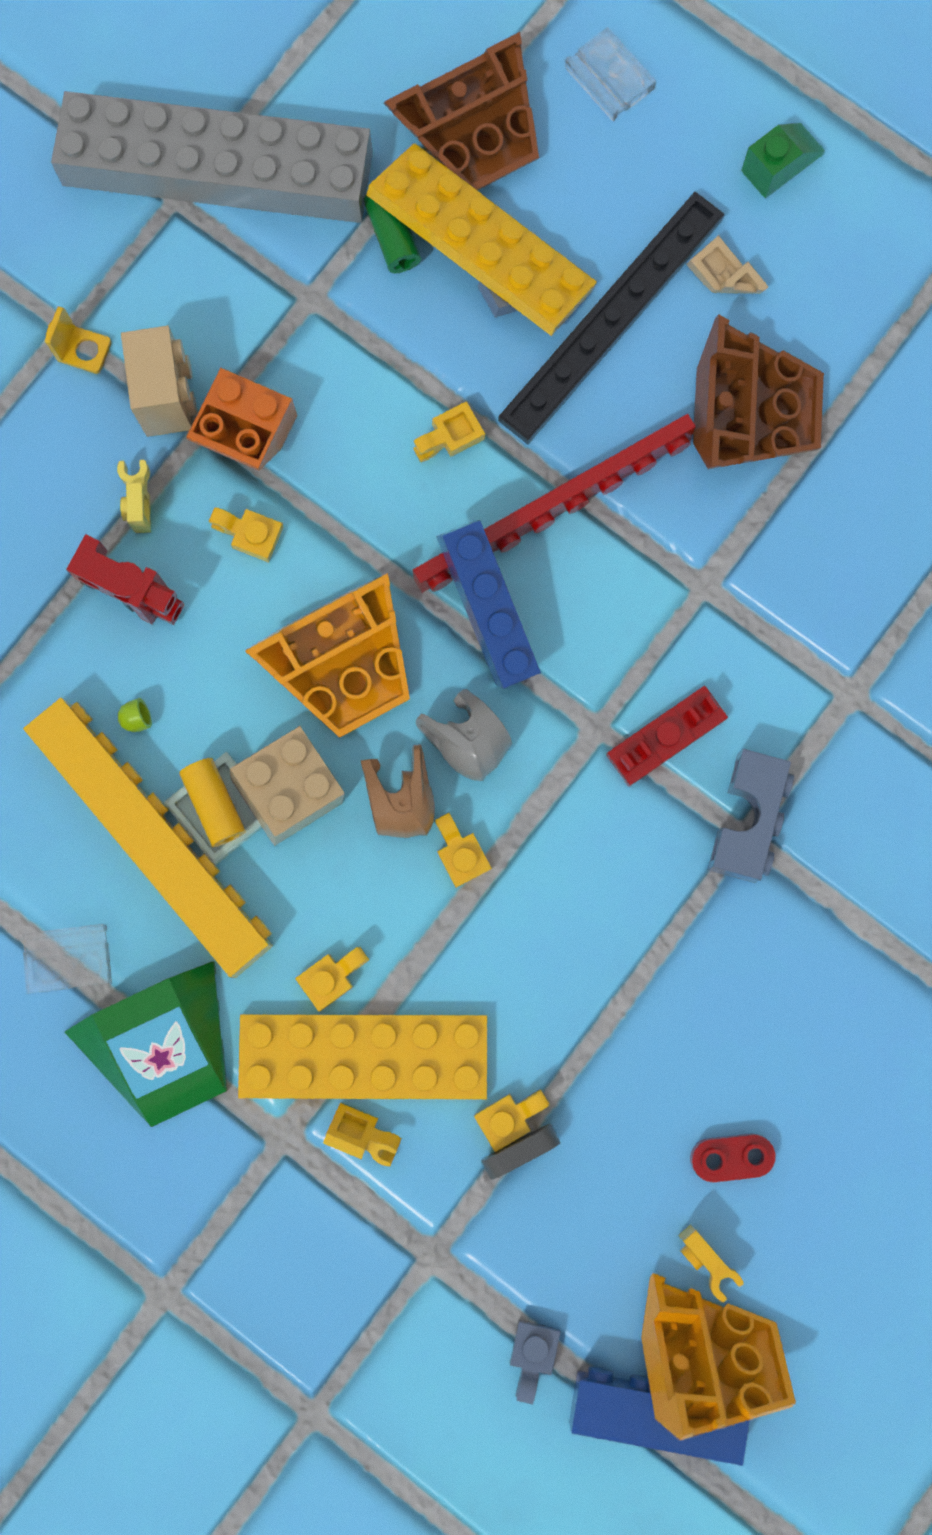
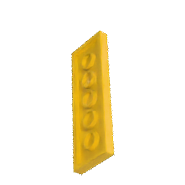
(481, 238)
(362, 1056)

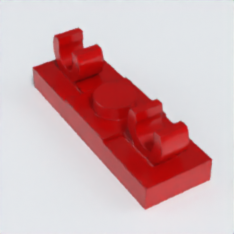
(666, 736)

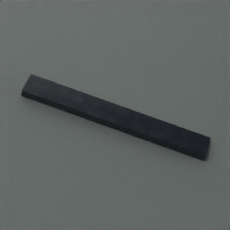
(611, 318)

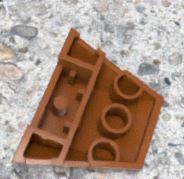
(475, 115)
(753, 400)

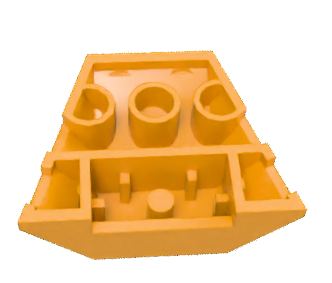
(341, 658)
(710, 1362)

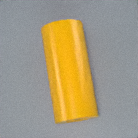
(212, 802)

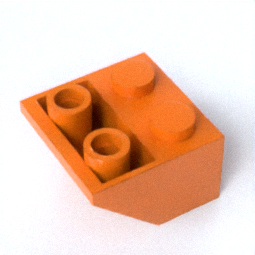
(243, 420)

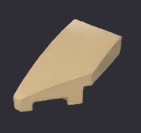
(723, 272)

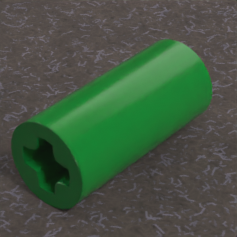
(393, 238)

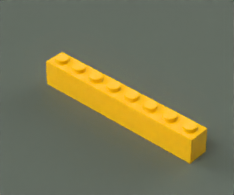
(149, 838)

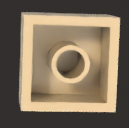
(158, 380)
(287, 785)

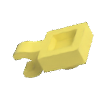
(136, 504)

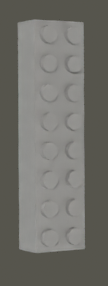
(212, 156)

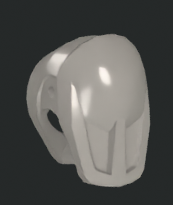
(472, 746)

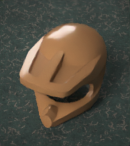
(407, 811)

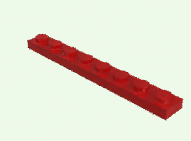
(569, 496)

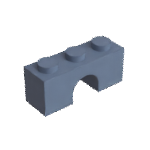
(763, 784)

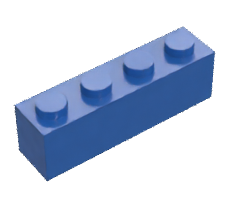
(488, 604)
(625, 1414)

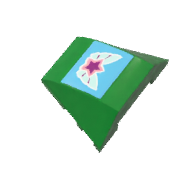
(160, 1045)

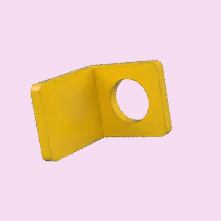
(64, 338)

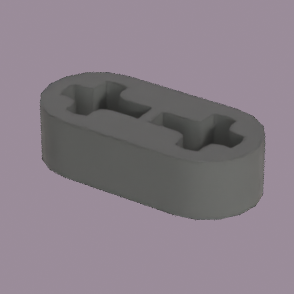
(520, 1151)

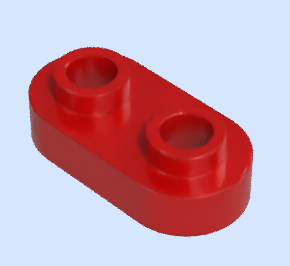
(733, 1157)

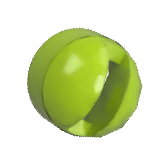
(134, 716)

